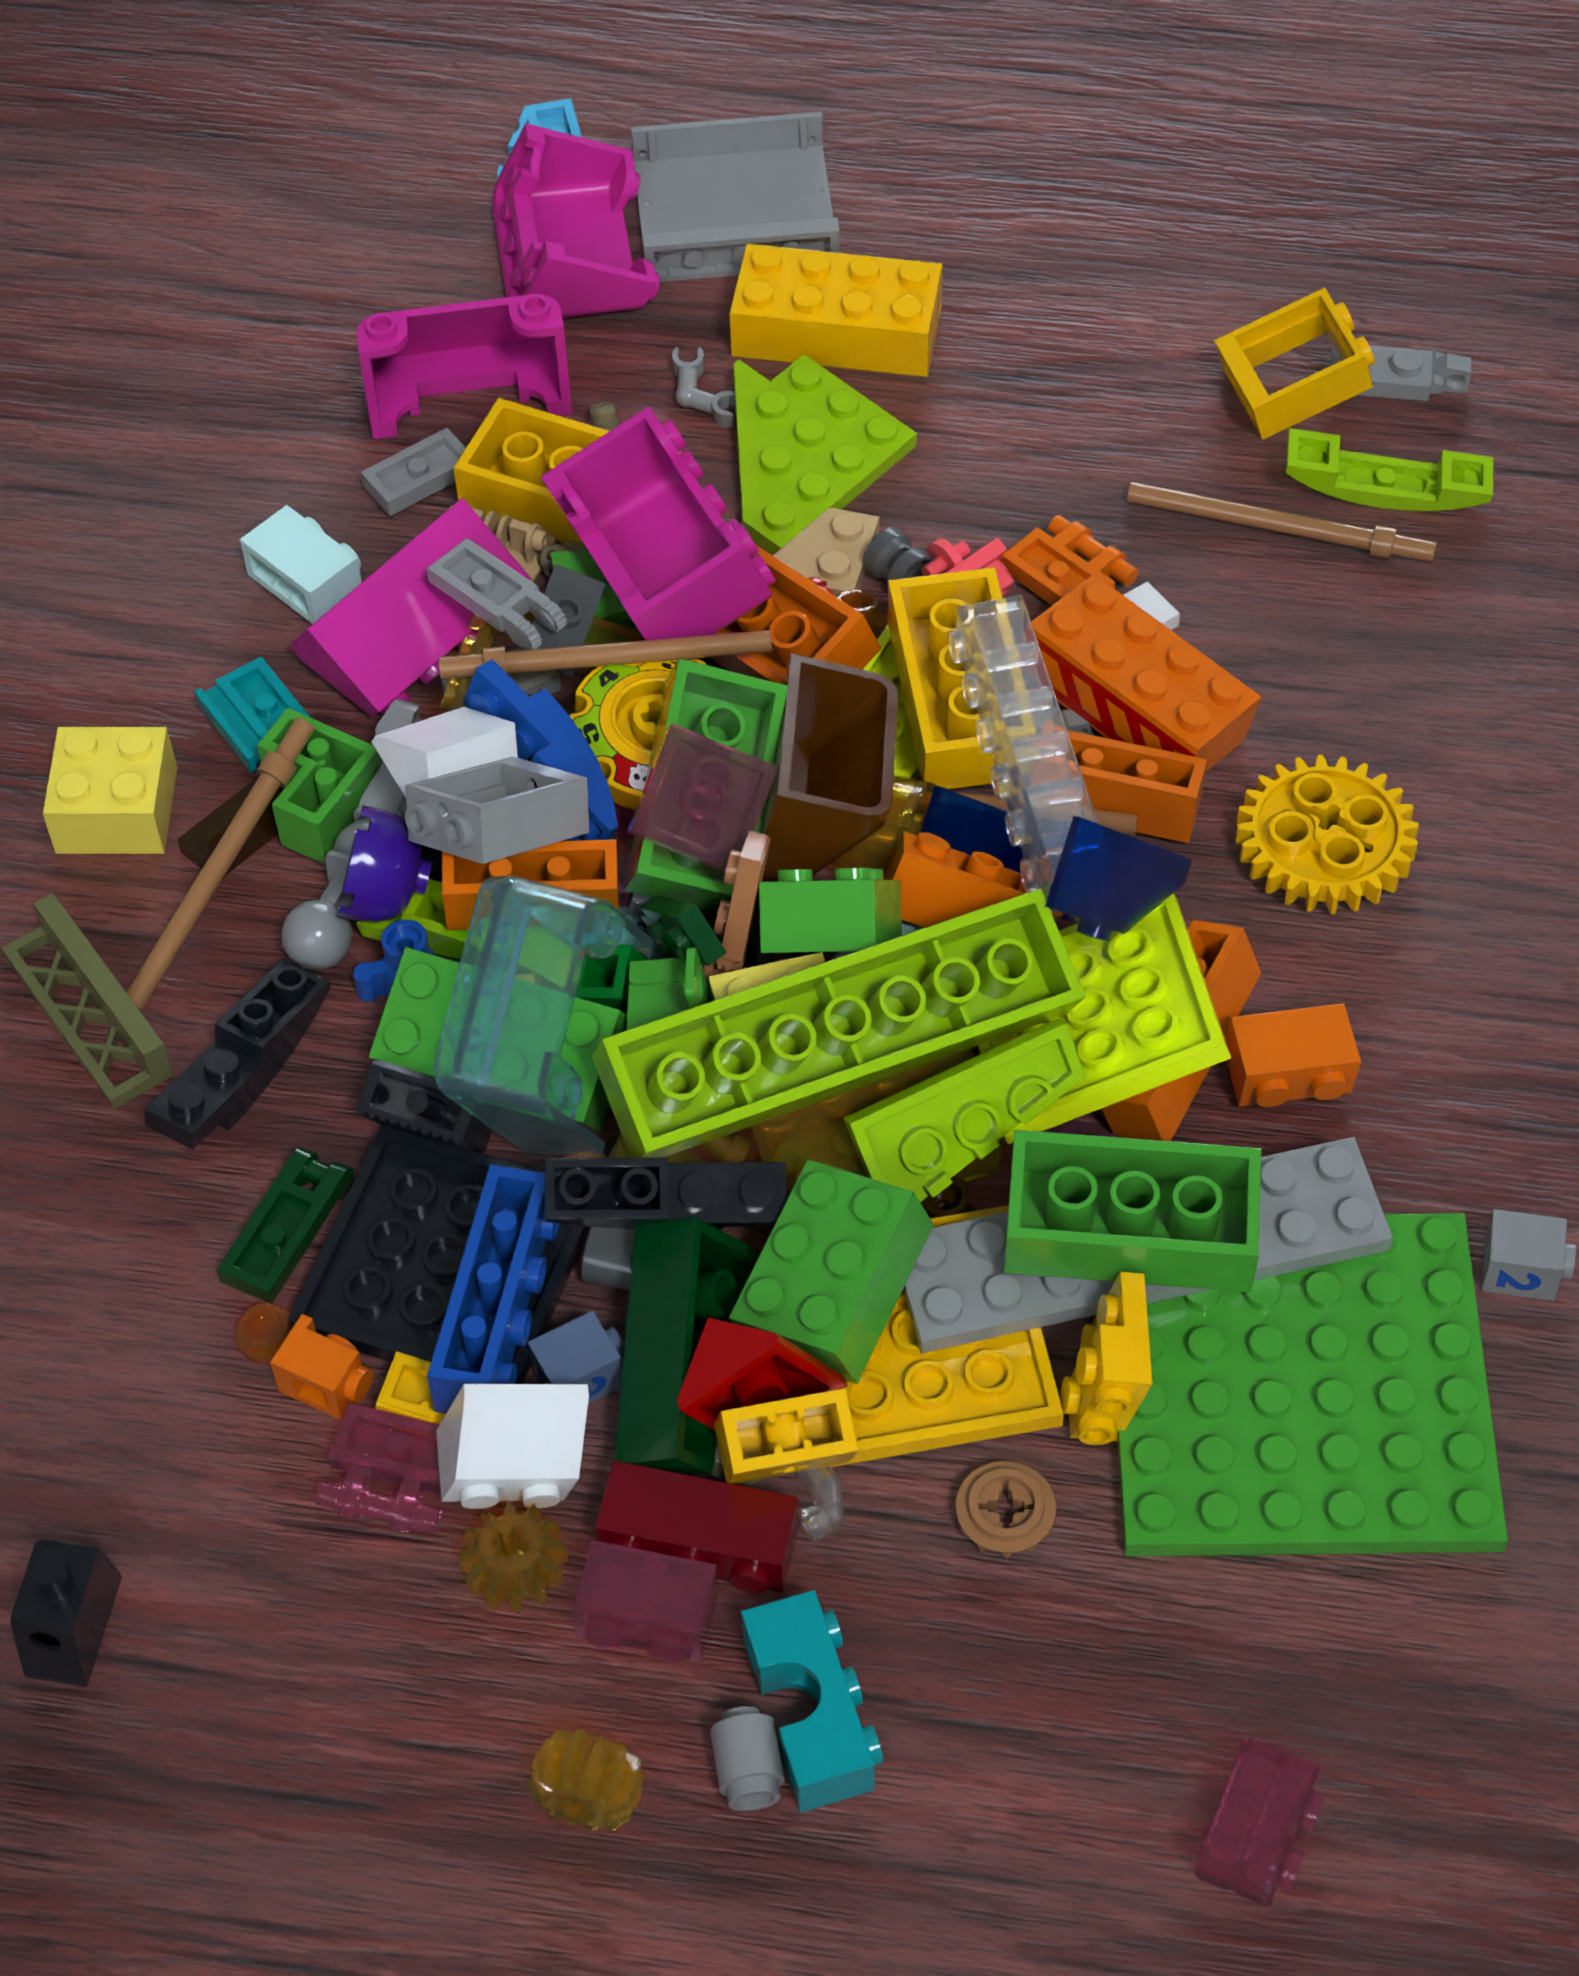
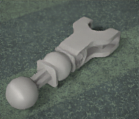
(312, 930)

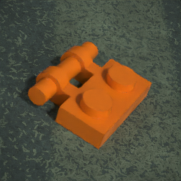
(1053, 565)

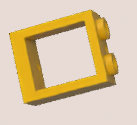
(1280, 333)

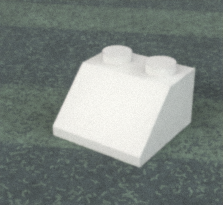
(512, 1444)

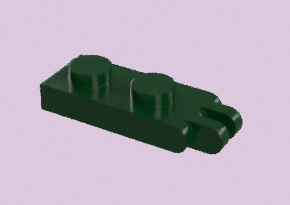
(680, 926)

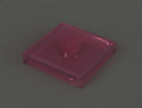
(701, 797)

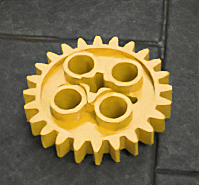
(1326, 834)

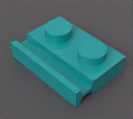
(246, 707)

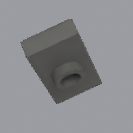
(578, 599)

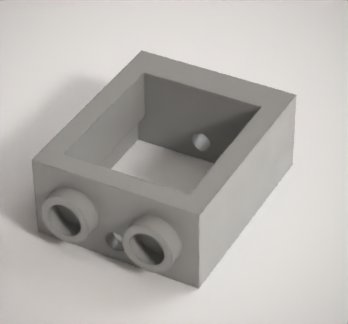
(497, 809)

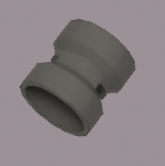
(893, 557)

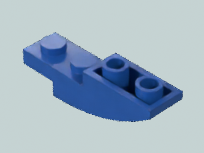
(545, 737)

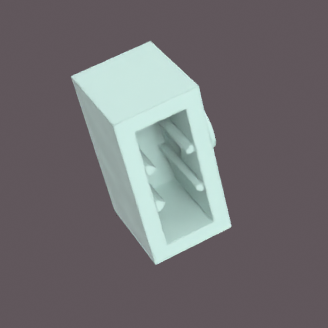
(300, 563)

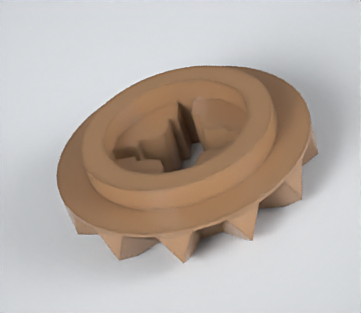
(1027, 1492)

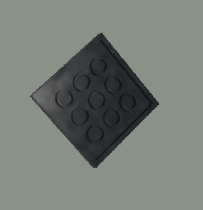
(401, 1245)

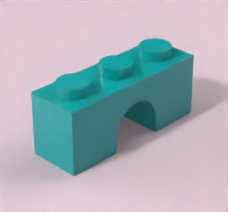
(829, 1751)

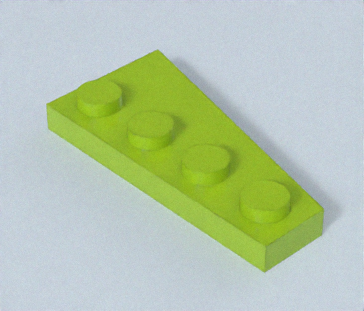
(960, 1114)

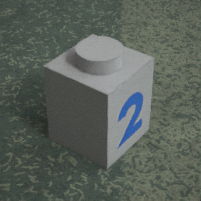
(1526, 1255)

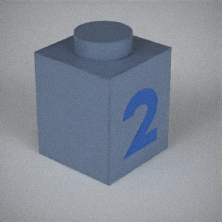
(579, 1355)

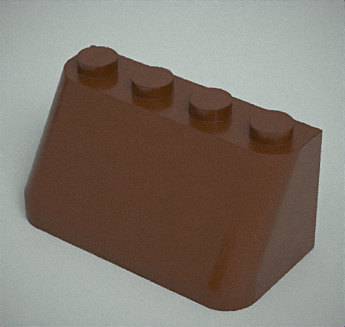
(831, 764)

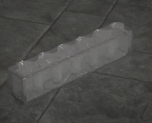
(1022, 731)

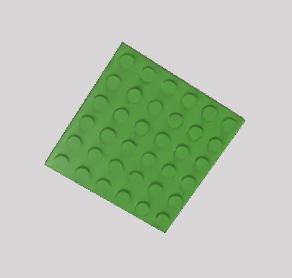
(1320, 1412)

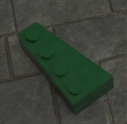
(678, 1281)

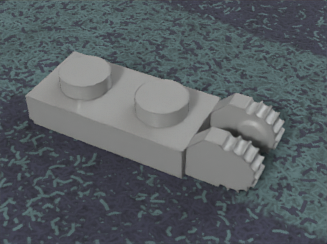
(495, 593)

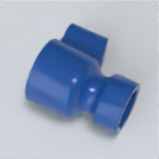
(378, 977)

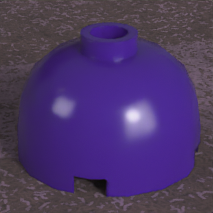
(383, 869)

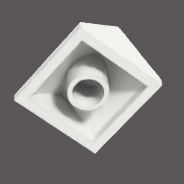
(445, 745)

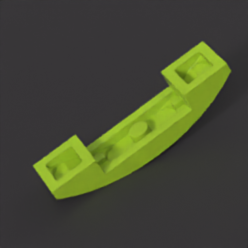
(1388, 482)

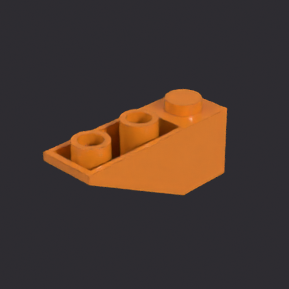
(946, 882)

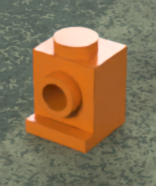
(320, 1369)

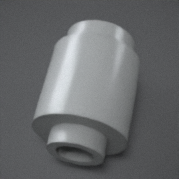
(747, 1758)

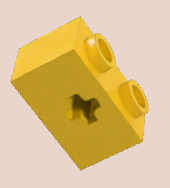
(786, 1436)

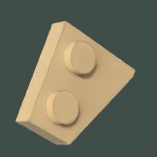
(832, 548)

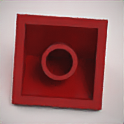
(747, 1368)

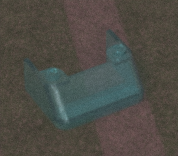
(515, 1007)

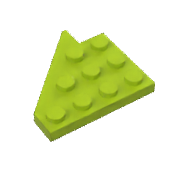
(806, 447)

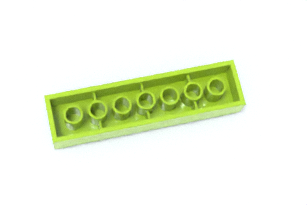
(836, 1026)

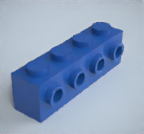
(493, 1286)

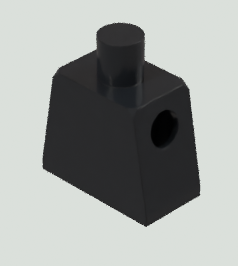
(64, 1598)

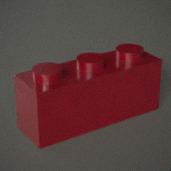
(702, 1520)

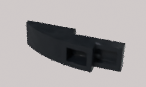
(244, 1058)
(652, 1191)

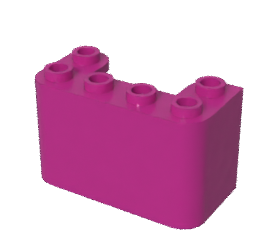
(659, 531)

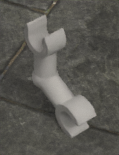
(690, 397)

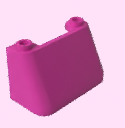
(566, 226)
(463, 350)

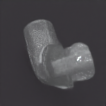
(828, 1509)

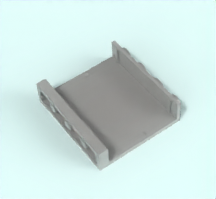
(730, 186)

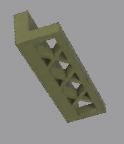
(101, 989)

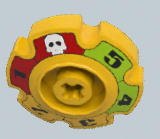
(619, 721)

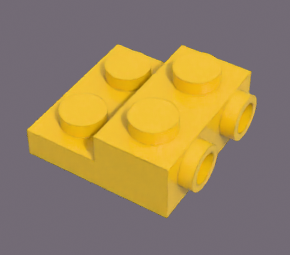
(1111, 1365)

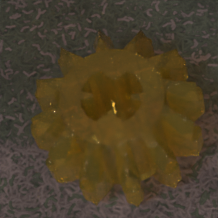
(529, 1553)
(586, 1780)

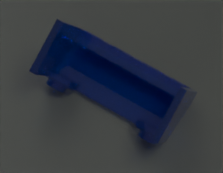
(1102, 875)

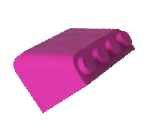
(396, 619)

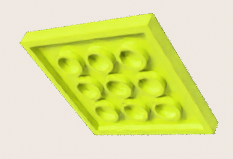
(1141, 1015)

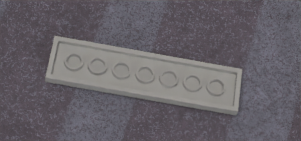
(1312, 1214)

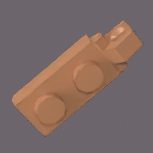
(737, 917)

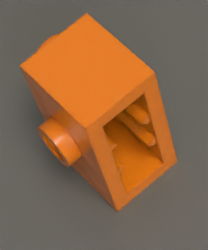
(1292, 1055)

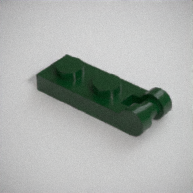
(284, 1225)

